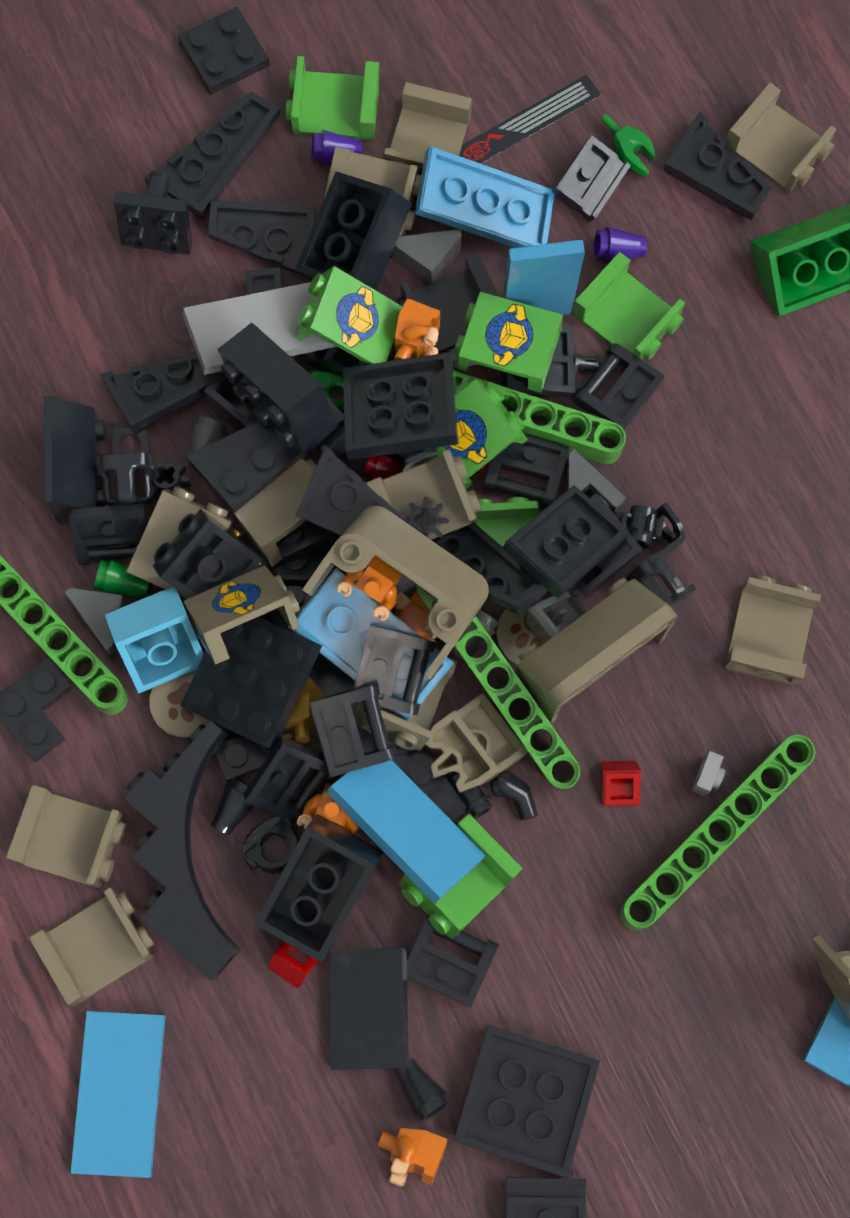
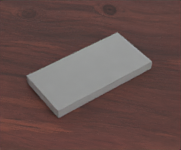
(271, 311)

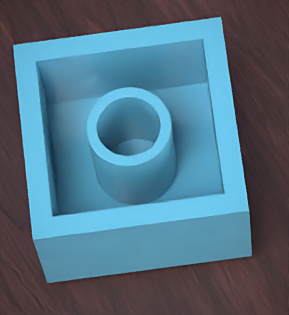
(155, 639)

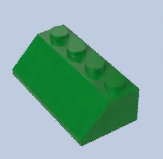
(805, 261)

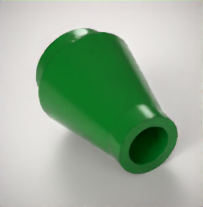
(115, 580)

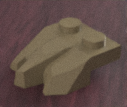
(474, 744)

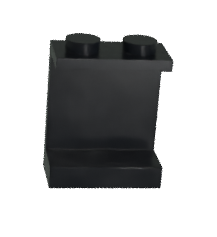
(452, 299)

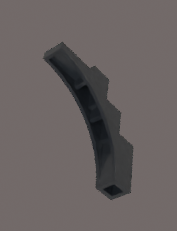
(168, 803)

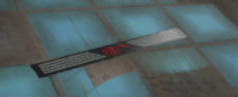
(529, 121)

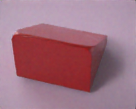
(620, 783)
(292, 964)

